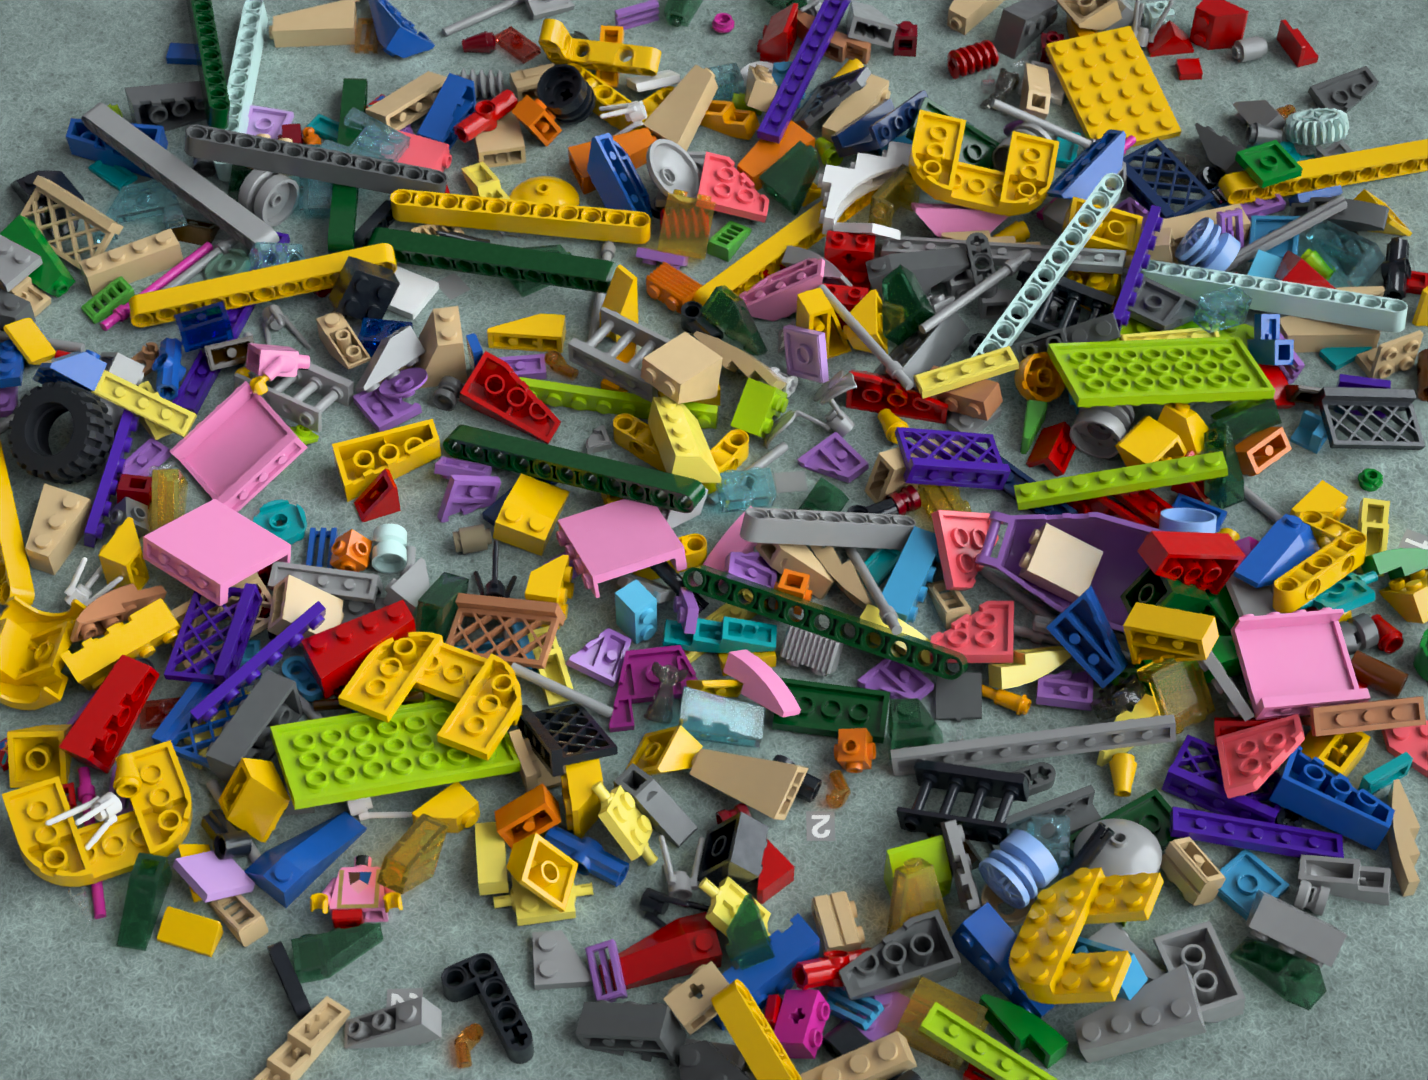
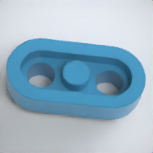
(304, 680)

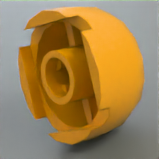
(1038, 378)

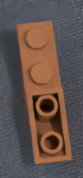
(840, 45)
(113, 609)

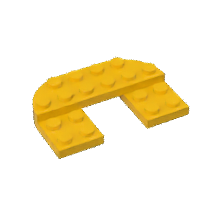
(1007, 193)
(481, 687)
(154, 827)
(1044, 945)

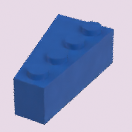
(89, 146)
(1330, 800)
(987, 945)
(775, 975)

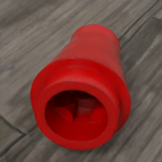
(1389, 637)

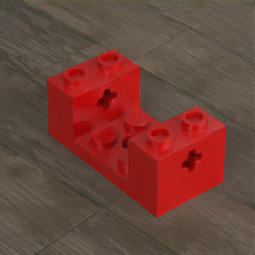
(848, 254)

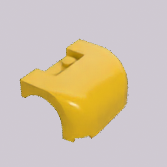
(32, 652)

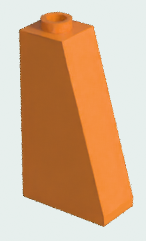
(633, 142)
(766, 153)

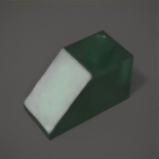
(748, 936)

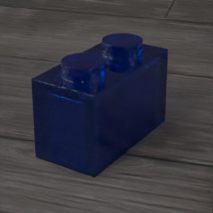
(204, 326)

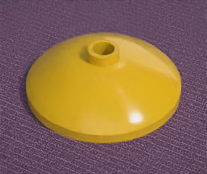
(546, 190)

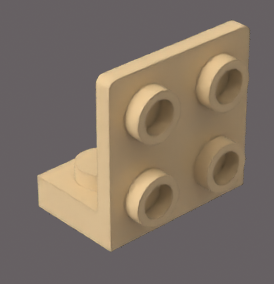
(1390, 356)
(532, 770)

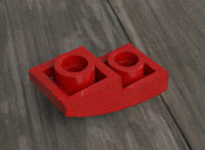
(1279, 382)

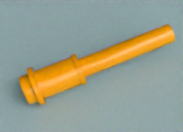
(1008, 699)

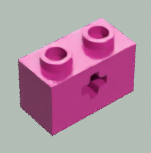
(802, 1022)

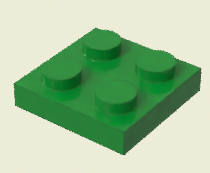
(1268, 164)

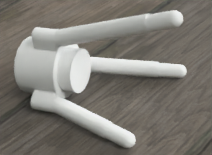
(633, 112)
(82, 592)
(361, 806)
(102, 809)

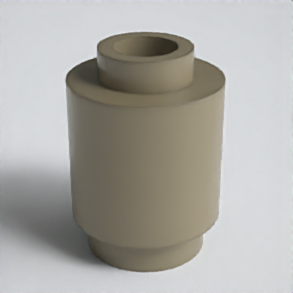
(472, 539)

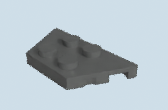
(1160, 305)

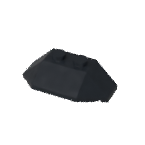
(24, 188)

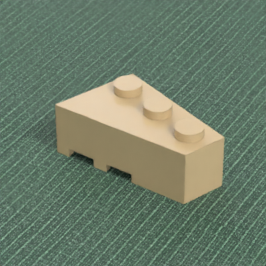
(56, 528)

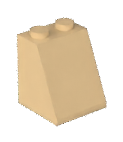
(443, 347)
(683, 369)

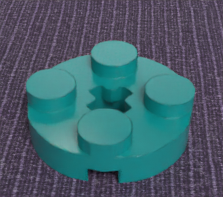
(291, 515)

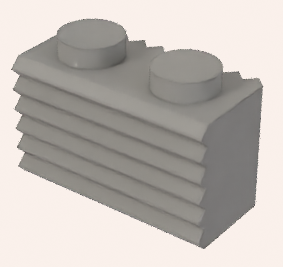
(811, 650)

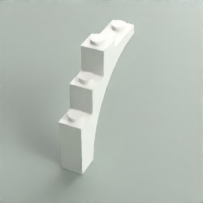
(845, 185)

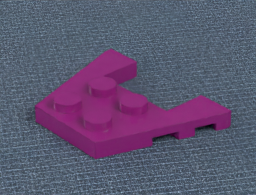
(639, 683)

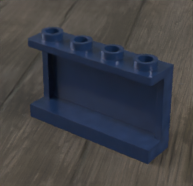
(876, 126)

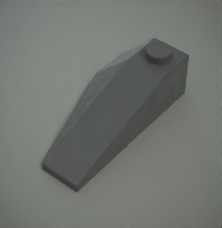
(928, 266)

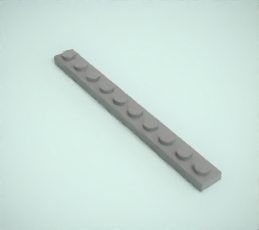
(1087, 260)
(1040, 744)

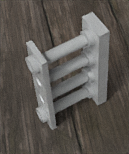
(606, 364)
(312, 380)

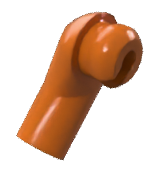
(310, 137)

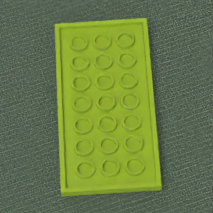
(1159, 371)
(367, 757)

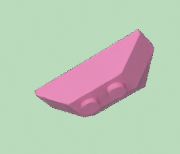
(955, 218)
(777, 294)

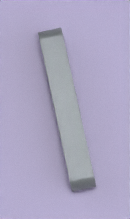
(826, 528)

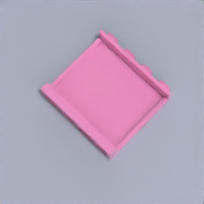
(238, 448)
(618, 541)
(213, 549)
(1295, 662)

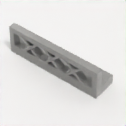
(339, 583)

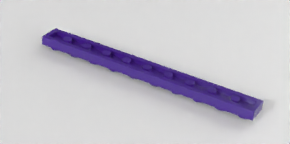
(801, 70)
(200, 378)

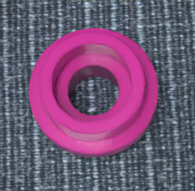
(723, 23)

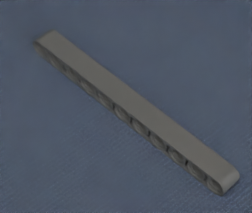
(309, 161)

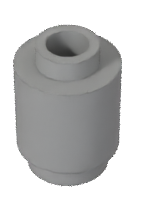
(1249, 49)

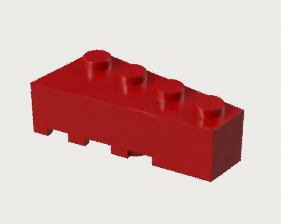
(1192, 557)
(342, 649)
(110, 714)

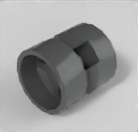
(1359, 633)

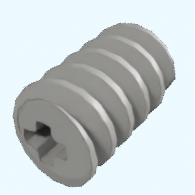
(485, 84)

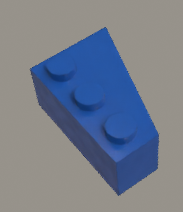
(451, 106)

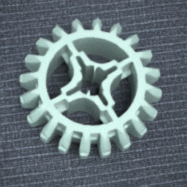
(1316, 126)

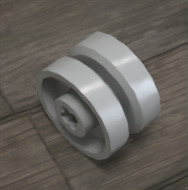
(269, 196)

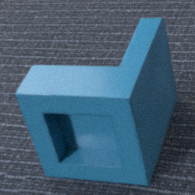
(1310, 432)

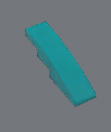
(723, 636)

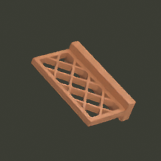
(511, 611)
(1366, 716)

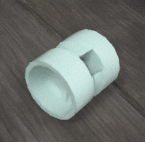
(389, 548)

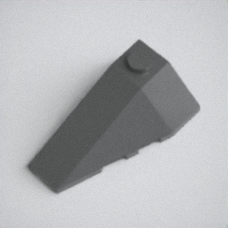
(902, 958)

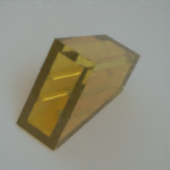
(168, 496)
(414, 855)
(914, 893)

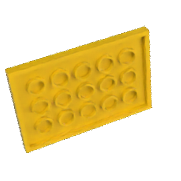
(1112, 86)

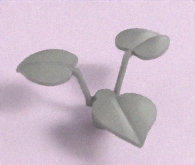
(836, 418)

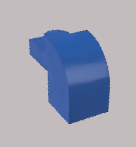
(1267, 346)

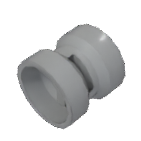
(1318, 898)

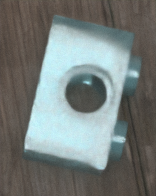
(735, 498)

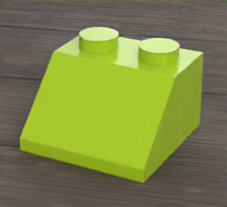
(931, 850)

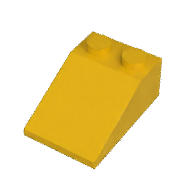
(1116, 232)
(530, 514)

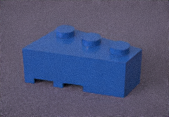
(1089, 638)

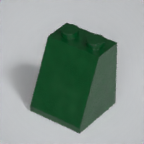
(1164, 593)

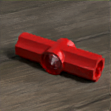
(486, 116)
(824, 969)

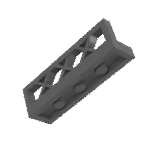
(1076, 805)

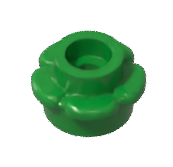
(1370, 479)

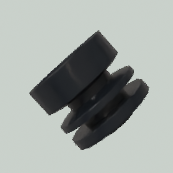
(566, 94)

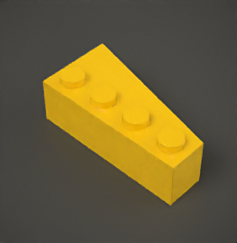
(396, 449)
(136, 639)

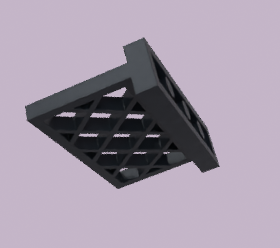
(1366, 401)
(546, 744)

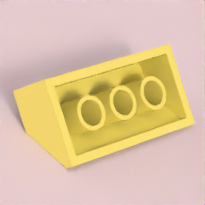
(681, 441)

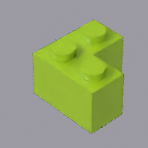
(758, 406)

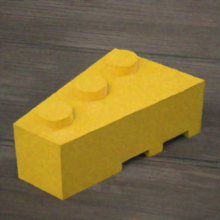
(817, 314)
(1168, 633)

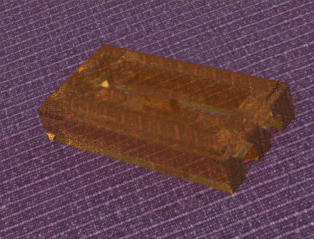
(367, 46)

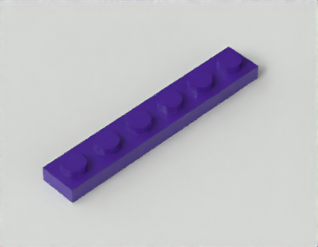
(1140, 261)
(109, 484)
(250, 671)
(1253, 834)

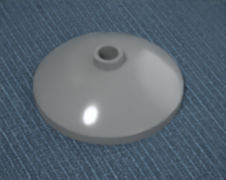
(672, 168)
(1127, 852)

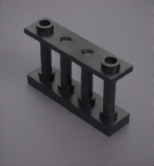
(1073, 291)
(967, 780)

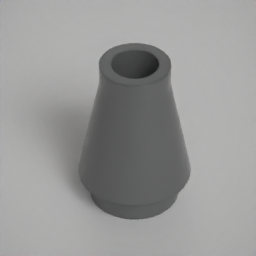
(1260, 134)

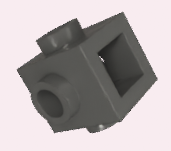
(130, 508)

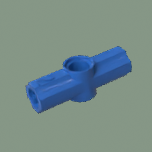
(169, 368)
(589, 856)

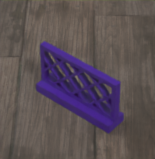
(950, 470)
(234, 643)
(1210, 795)

